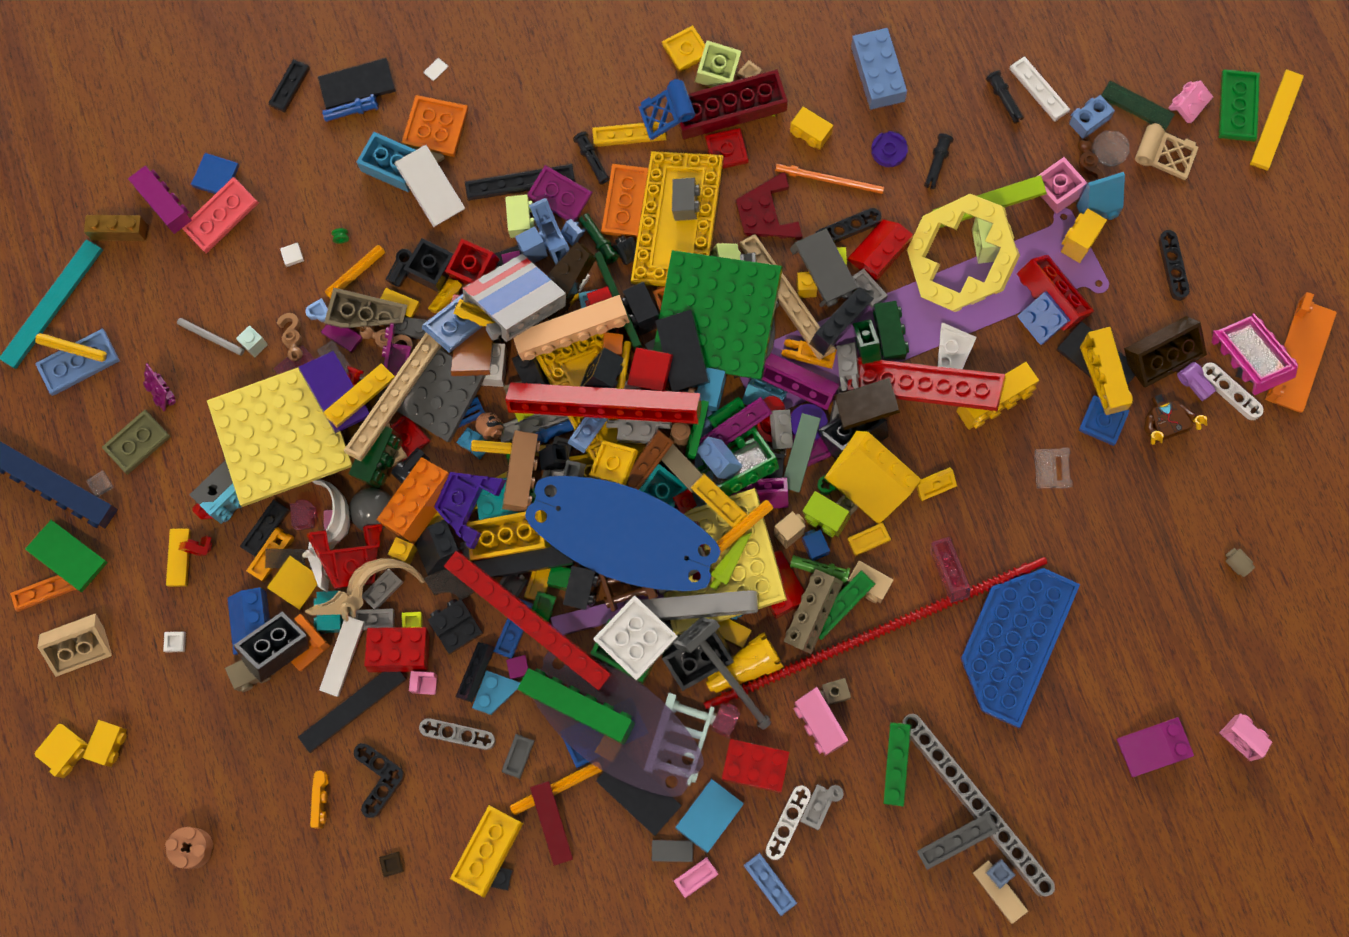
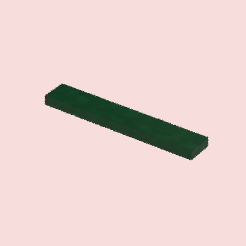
(614, 292)

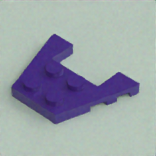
(459, 499)

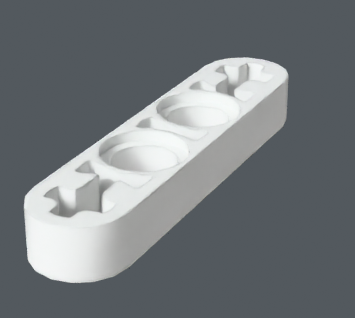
(1234, 387)
(789, 823)

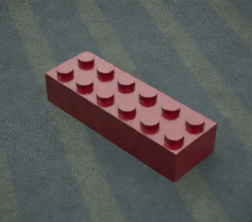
(735, 104)

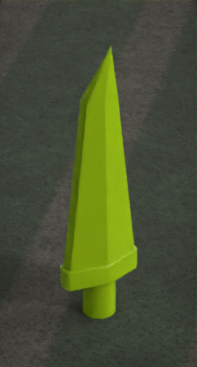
(727, 565)

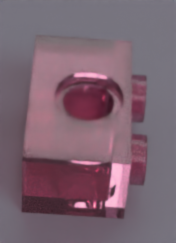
(726, 720)

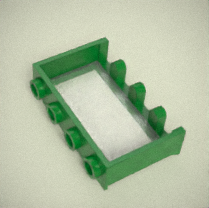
(756, 463)

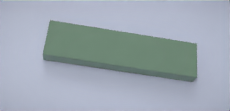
(801, 451)

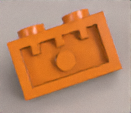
(316, 643)

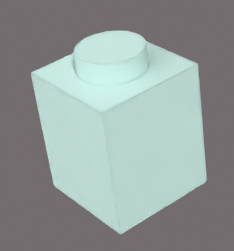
(252, 341)

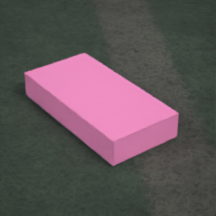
(696, 877)

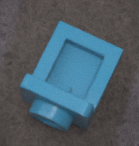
(466, 439)

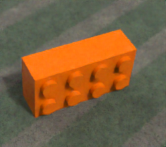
(414, 501)

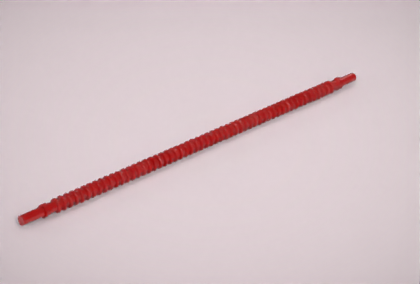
(876, 632)

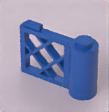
(678, 103)

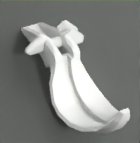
(336, 531)

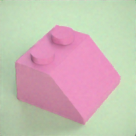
(1246, 737)

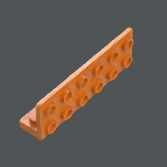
(1306, 345)

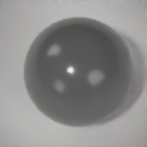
(367, 506)

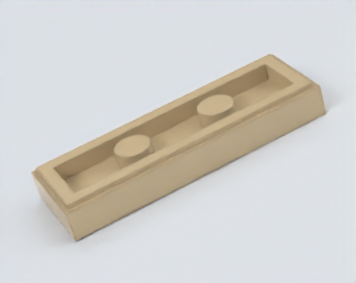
(1003, 898)

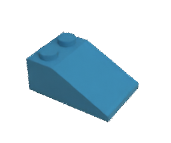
(1104, 196)

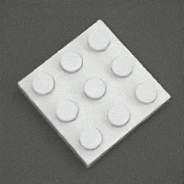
(635, 638)

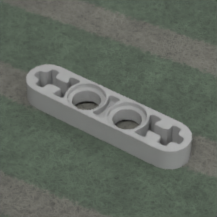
(458, 730)

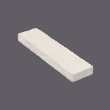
(1039, 89)
(342, 656)

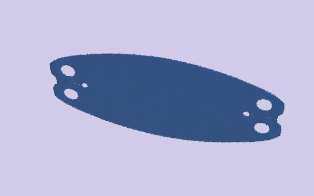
(622, 533)

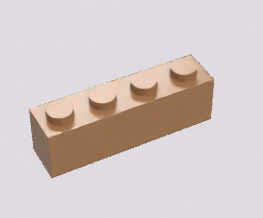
(520, 469)

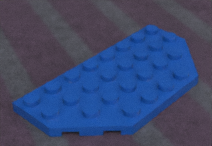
(1016, 641)

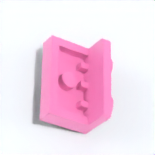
(1191, 100)

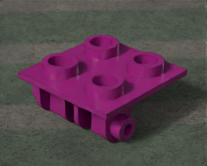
(156, 385)

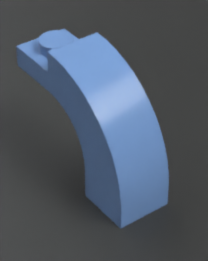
(547, 224)

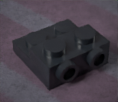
(454, 625)

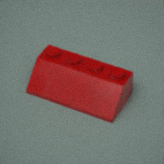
(1044, 275)

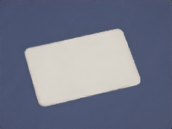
(435, 69)

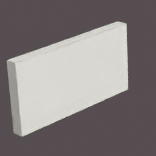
(429, 185)

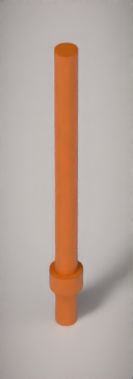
(795, 171)

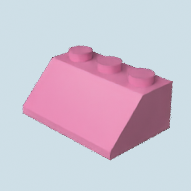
(820, 722)

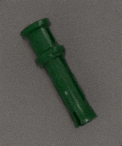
(602, 244)

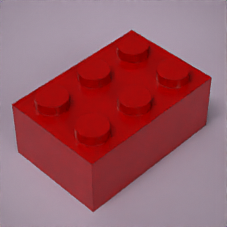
(397, 649)
(755, 766)

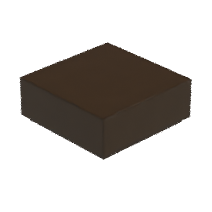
(391, 864)

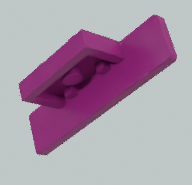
(394, 354)

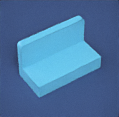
(760, 388)

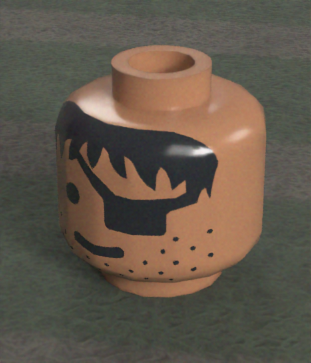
(489, 426)

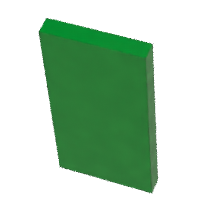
(1239, 105)
(66, 556)

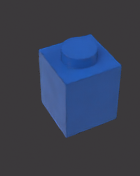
(815, 544)

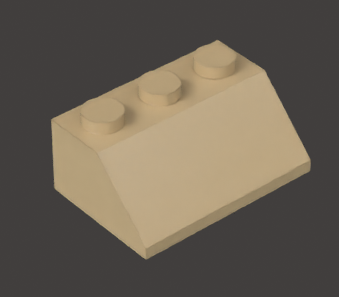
(74, 645)

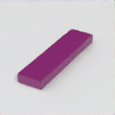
(740, 422)

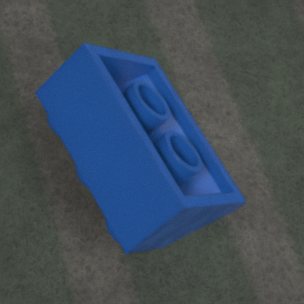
(247, 613)

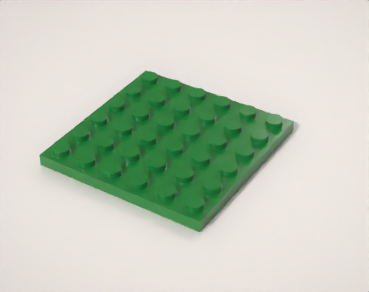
(730, 306)

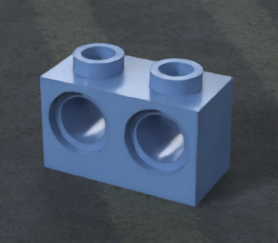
(1093, 118)

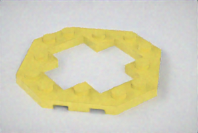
(951, 216)

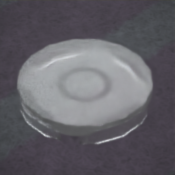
(1111, 148)

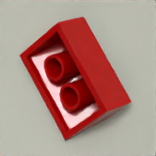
(881, 248)
(791, 586)

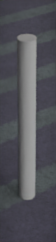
(214, 338)

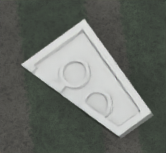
(954, 347)

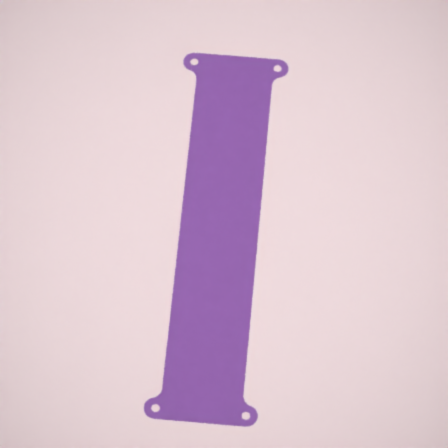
(924, 318)

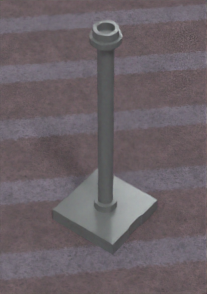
(696, 636)

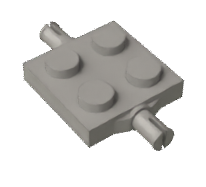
(636, 430)

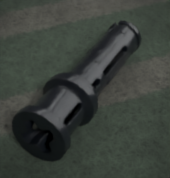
(1001, 90)
(588, 150)
(940, 153)

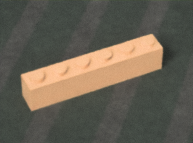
(571, 328)

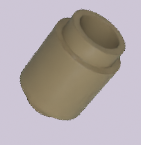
(1239, 562)

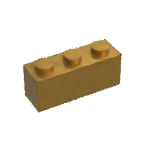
(115, 227)

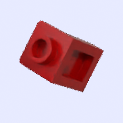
(684, 501)
(194, 548)

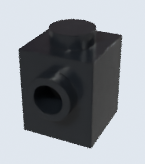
(553, 457)

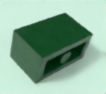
(867, 341)

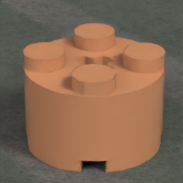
(178, 846)

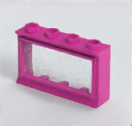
(1257, 353)

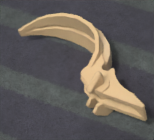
(352, 601)

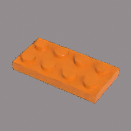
(624, 201)

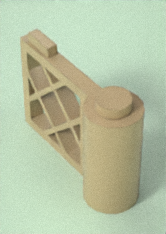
(1153, 144)

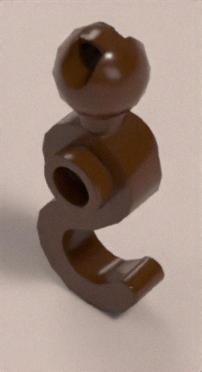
(1089, 161)

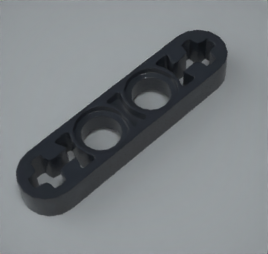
(849, 231)
(1173, 265)

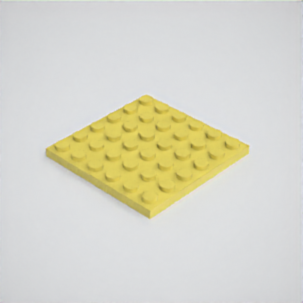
(275, 437)
(755, 569)

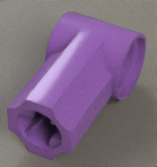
(1194, 378)

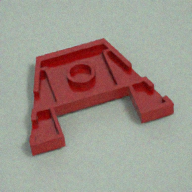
(342, 563)

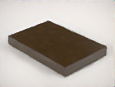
(867, 404)

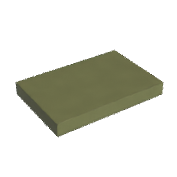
(136, 442)

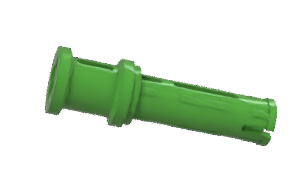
(810, 566)

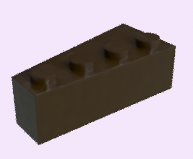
(570, 273)

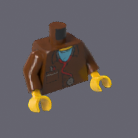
(1170, 420)

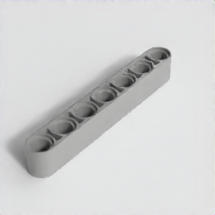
(703, 605)

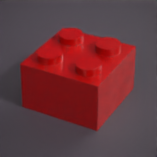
(471, 262)

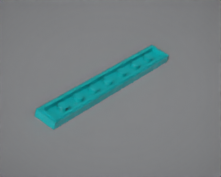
(51, 304)

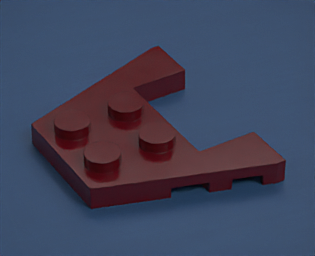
(759, 213)

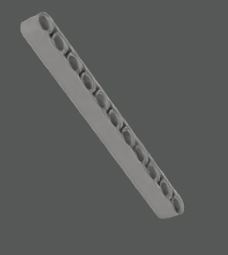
(973, 793)

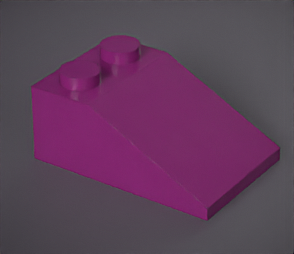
(1155, 747)

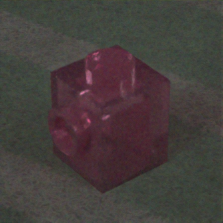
(303, 515)

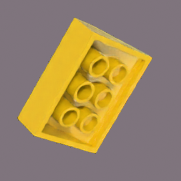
(872, 476)

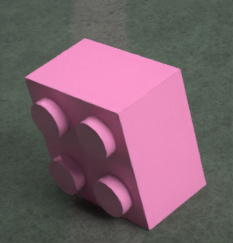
(1062, 185)

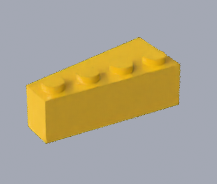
(1106, 370)

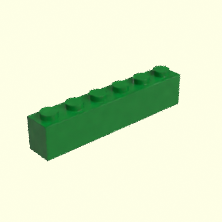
(576, 706)

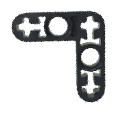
(384, 773)

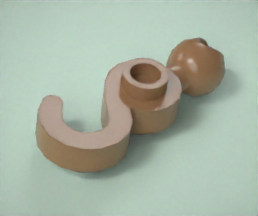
(291, 337)
(380, 337)

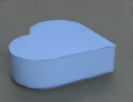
(317, 310)

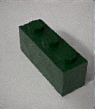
(890, 331)

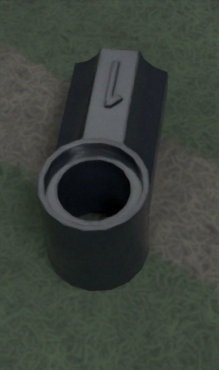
(397, 274)
(403, 469)

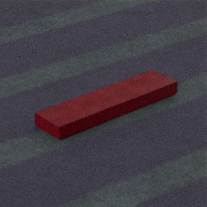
(551, 823)

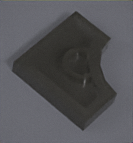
(446, 582)

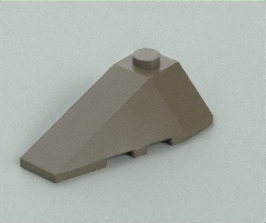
(359, 310)

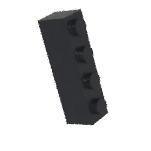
(841, 321)

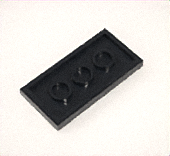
(356, 82)
(681, 339)
(1071, 350)
(647, 807)

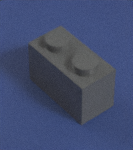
(685, 199)

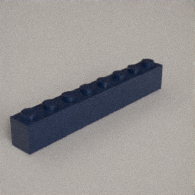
(55, 487)

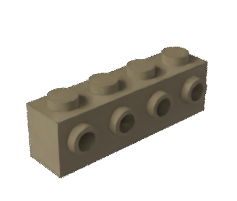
(813, 611)

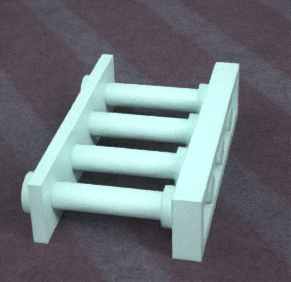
(709, 717)

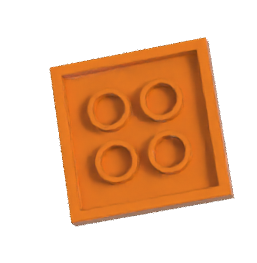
(435, 125)

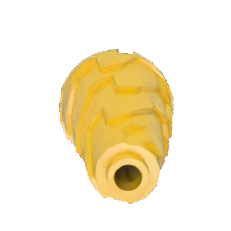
(749, 663)

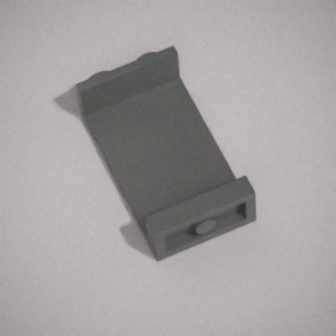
(825, 267)

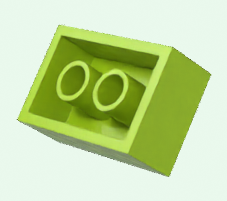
(826, 514)

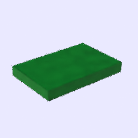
(695, 433)

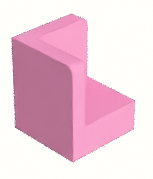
(423, 683)

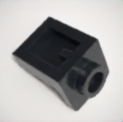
(626, 248)

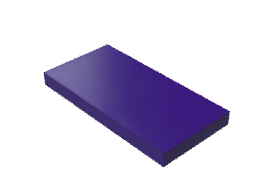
(329, 383)

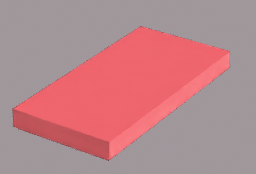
(220, 215)

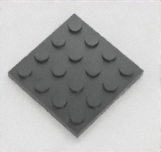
(440, 399)

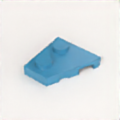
(494, 692)

